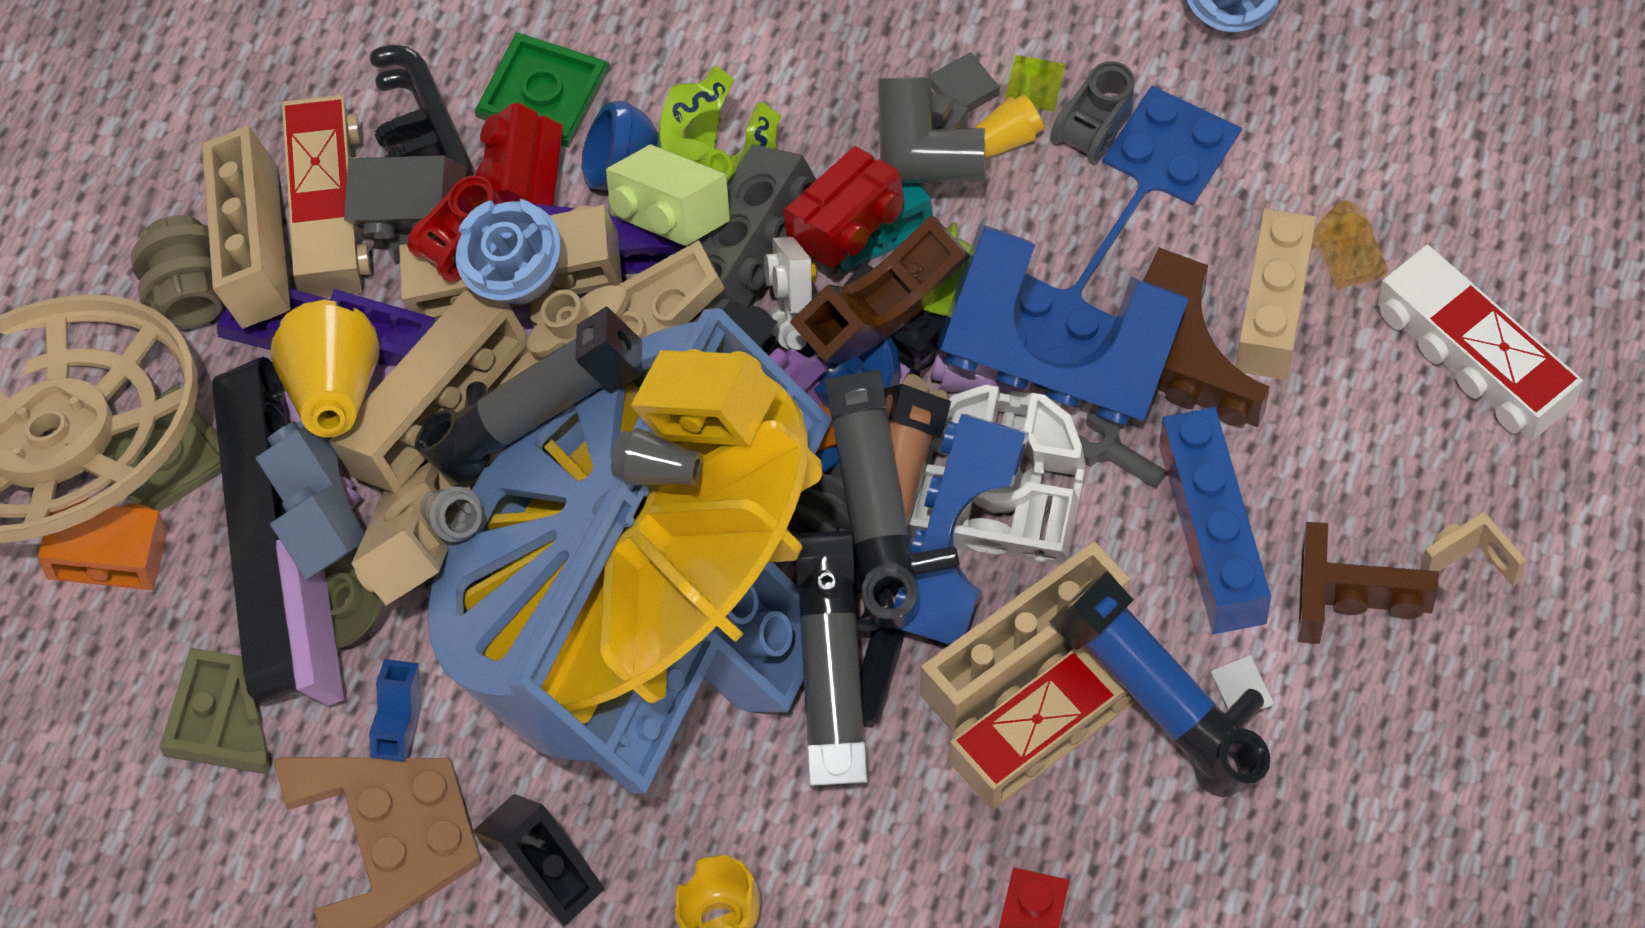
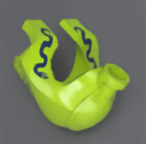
(703, 103)

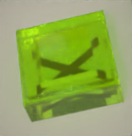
(1037, 80)

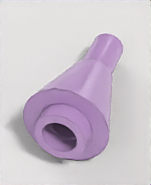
(960, 380)

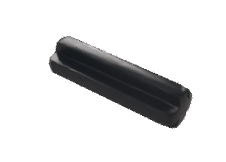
(878, 672)

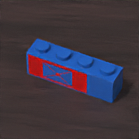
(1214, 521)

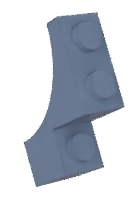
(318, 517)

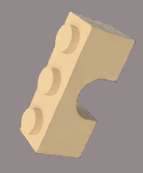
(1275, 294)
(399, 542)

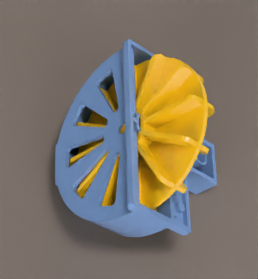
(608, 602)

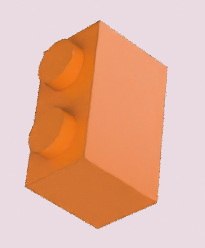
(109, 550)

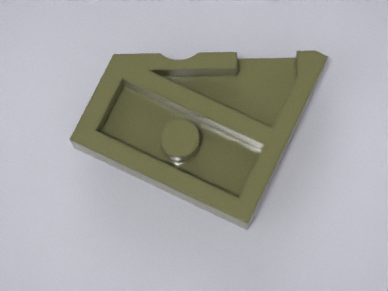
(215, 715)

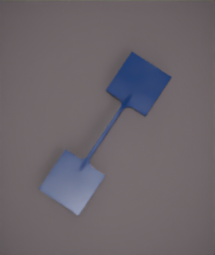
(1165, 149)

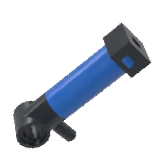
(1165, 690)

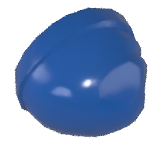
(613, 136)

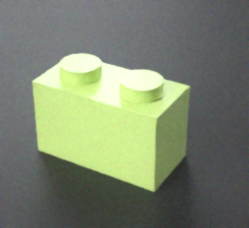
(668, 194)

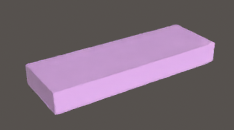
(310, 631)

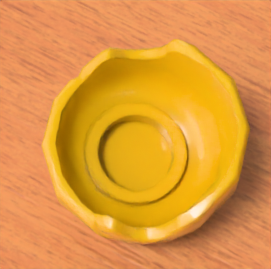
(718, 883)

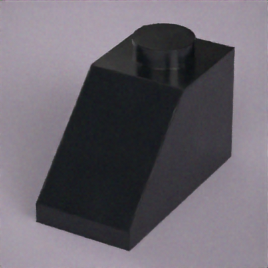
(539, 857)

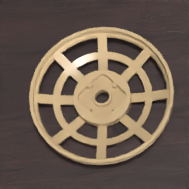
(81, 416)

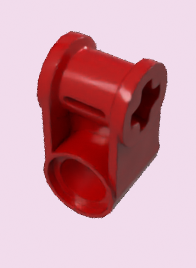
(445, 224)

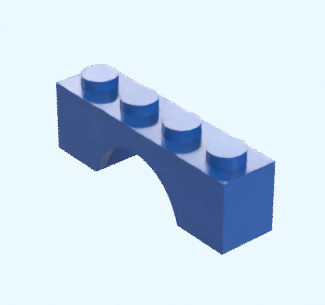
(979, 459)

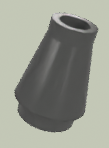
(652, 460)

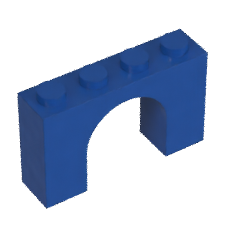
(1116, 376)

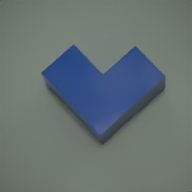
(396, 710)

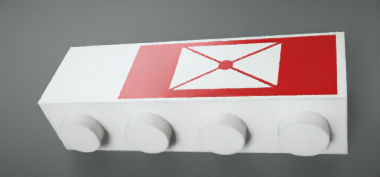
(1478, 343)

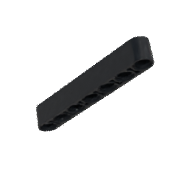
(247, 411)

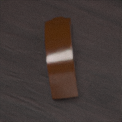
(864, 313)

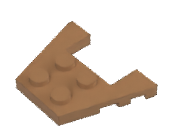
(405, 825)

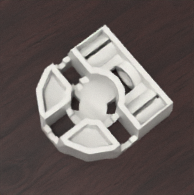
(1050, 447)

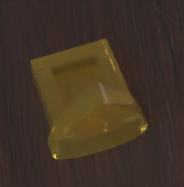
(1349, 246)

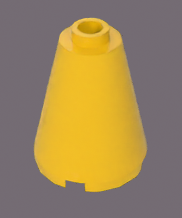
(325, 364)

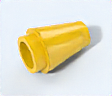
(1011, 125)

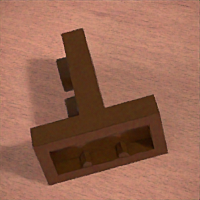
(1355, 587)

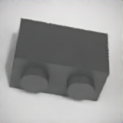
(396, 191)

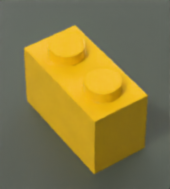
(705, 397)

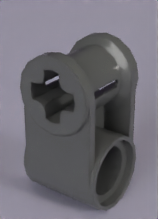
(1092, 118)

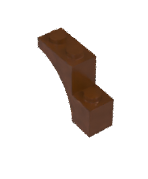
(1195, 366)

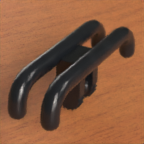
(425, 130)

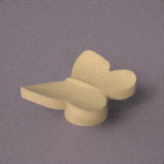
(560, 311)

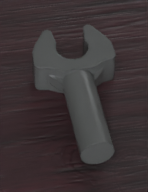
(1113, 450)

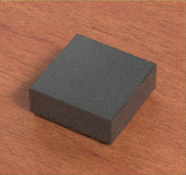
(966, 82)

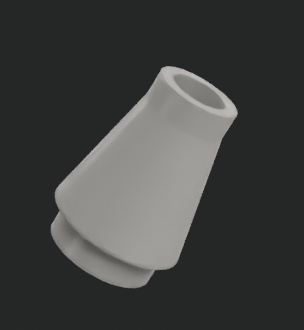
(452, 513)

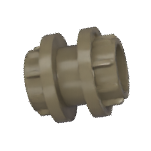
(176, 271)

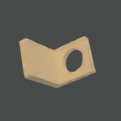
(1478, 532)

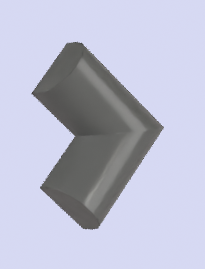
(915, 147)

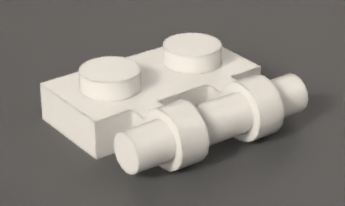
(790, 276)

